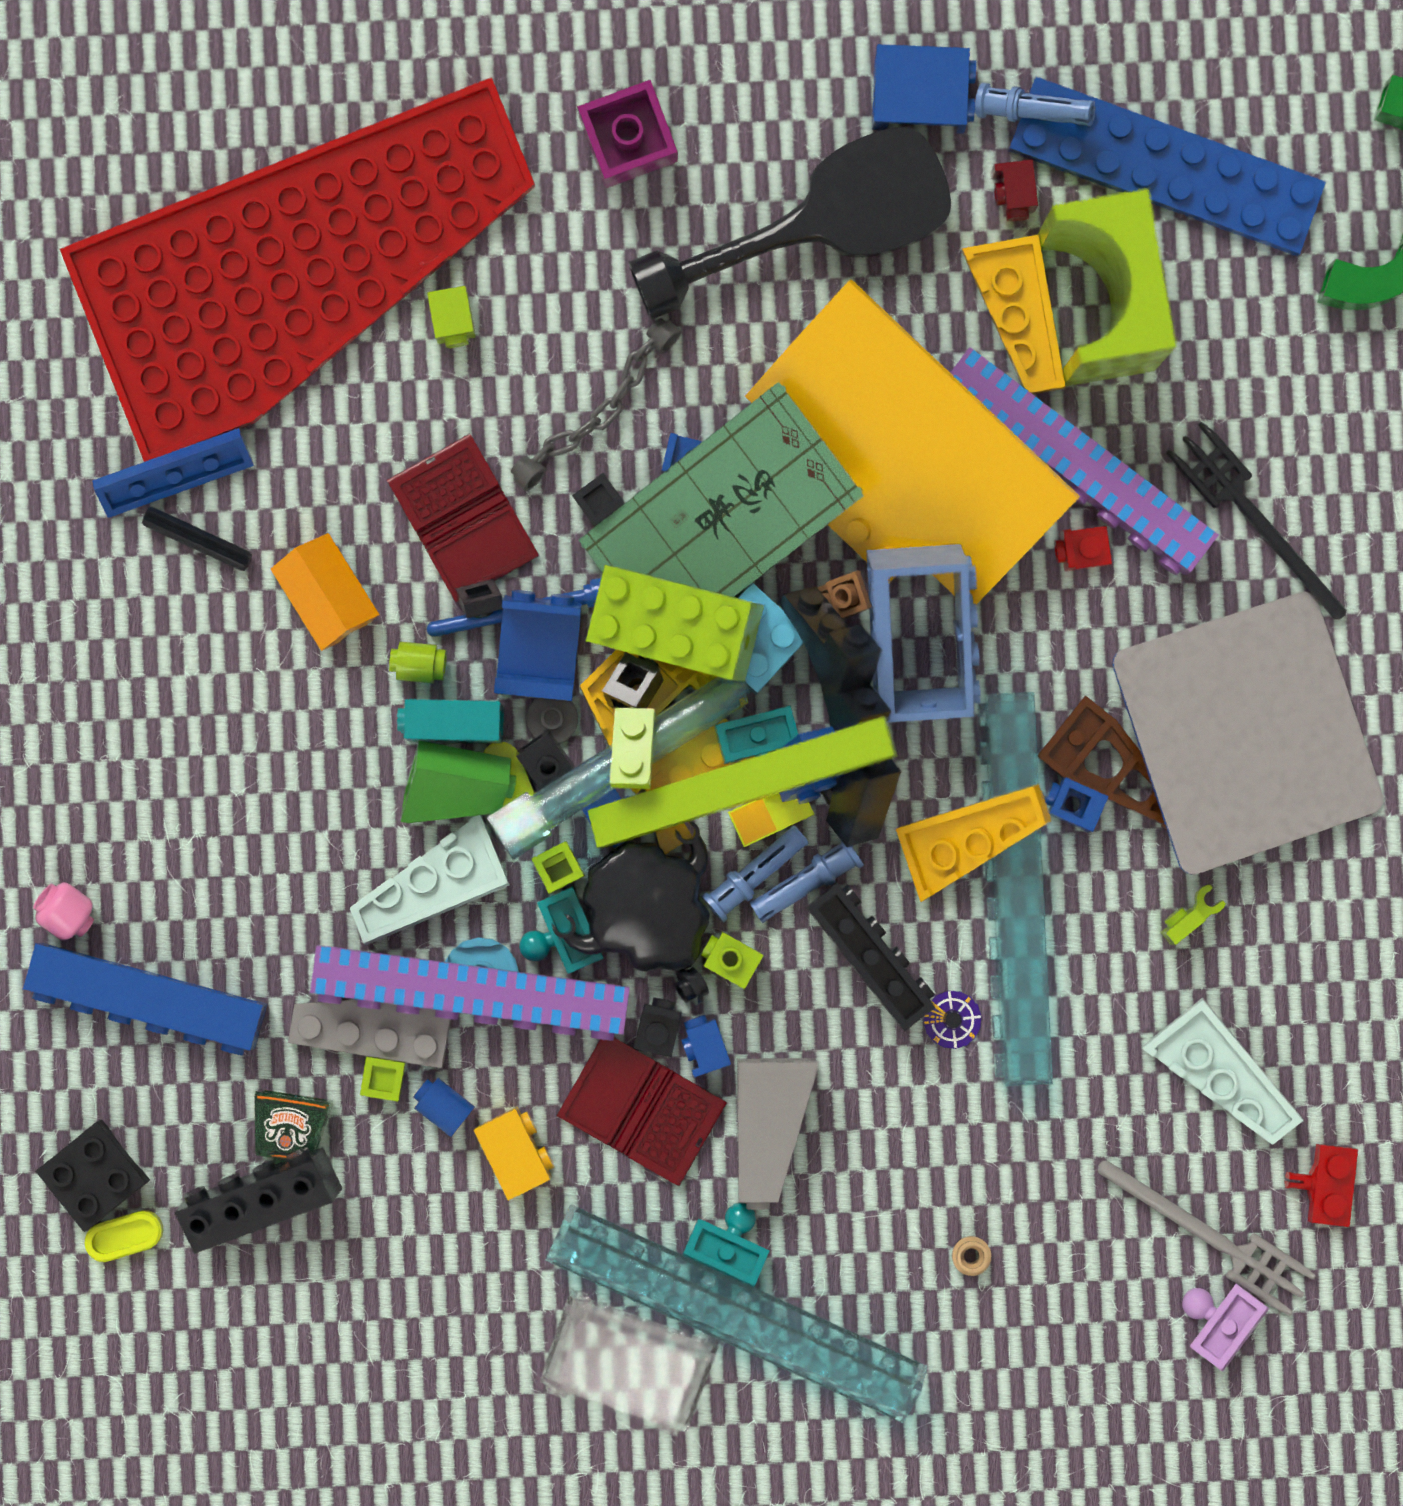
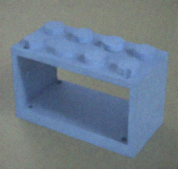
(925, 560)

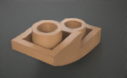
(847, 594)

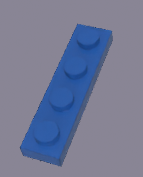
(173, 473)

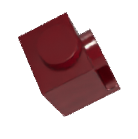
(1016, 189)

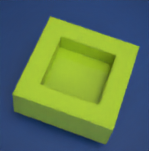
(382, 1078)

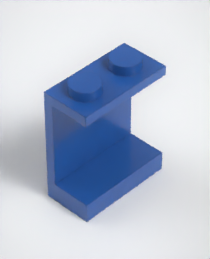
(922, 86)
(538, 646)

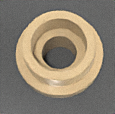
(974, 1268)

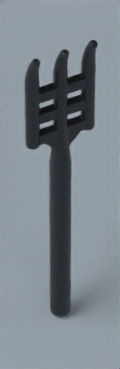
(1234, 492)

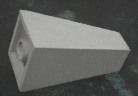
(769, 1118)

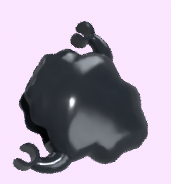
(645, 906)

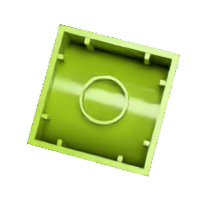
(1122, 246)

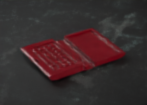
(462, 516)
(641, 1109)

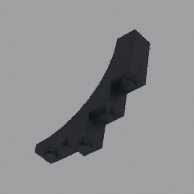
(845, 667)

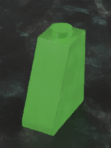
(455, 783)

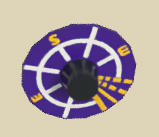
(953, 1020)

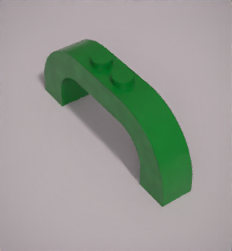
(1360, 287)

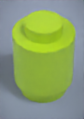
(418, 662)

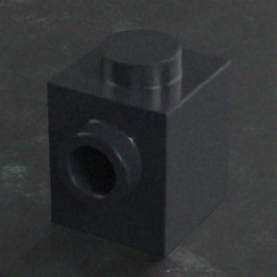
(544, 759)

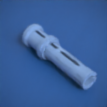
(1018, 104)
(821, 871)
(741, 884)

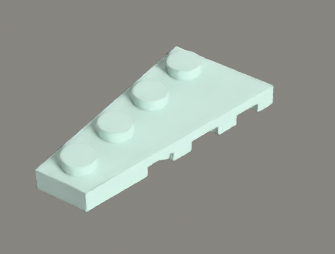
(444, 878)
(1215, 1062)

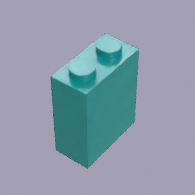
(452, 721)

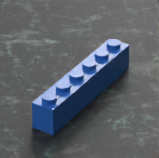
(145, 997)

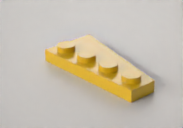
(1018, 300)
(964, 838)

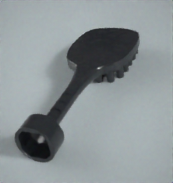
(859, 201)

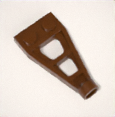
(1078, 737)

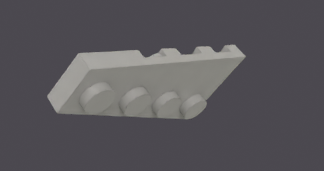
(372, 1032)

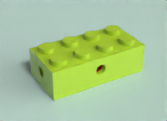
(674, 623)

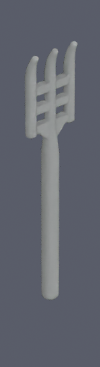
(1239, 1254)

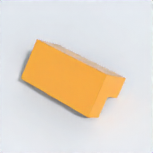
(324, 591)

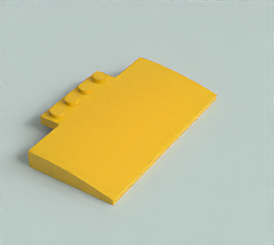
(915, 444)

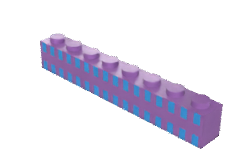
(1090, 469)
(469, 990)

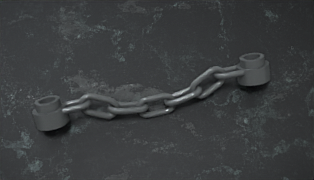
(662, 337)

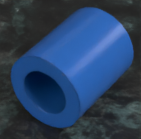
(442, 1105)

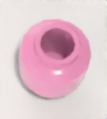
(63, 911)

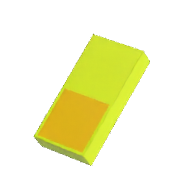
(767, 816)

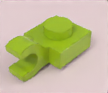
(1184, 922)

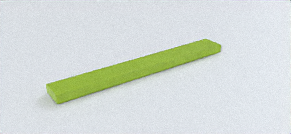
(742, 782)

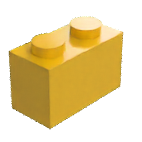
(514, 1153)

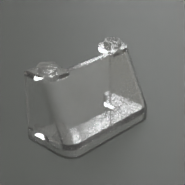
(628, 1363)

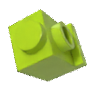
(558, 867)

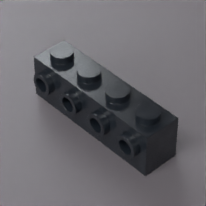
(870, 957)
(258, 1199)

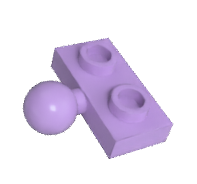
(1226, 1325)

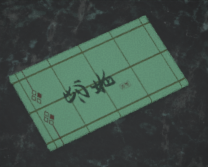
(730, 502)

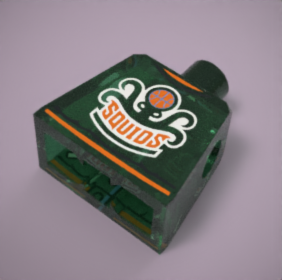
(288, 1123)

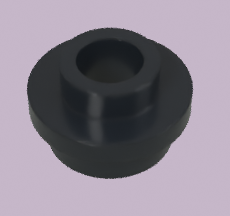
(691, 986)

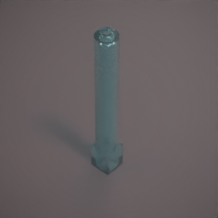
(530, 818)

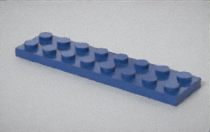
(1178, 168)

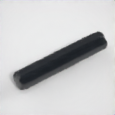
(197, 538)

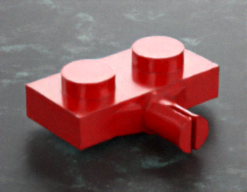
(1329, 1184)

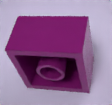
(628, 134)

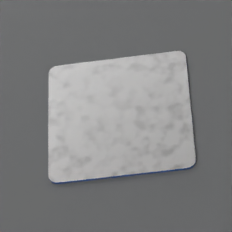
(1247, 732)

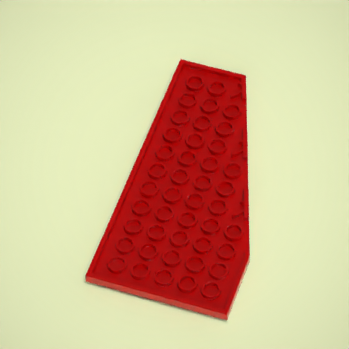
(268, 277)

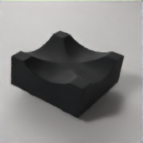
(92, 1175)

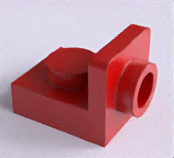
(1083, 548)

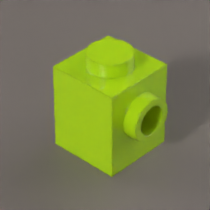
(731, 959)

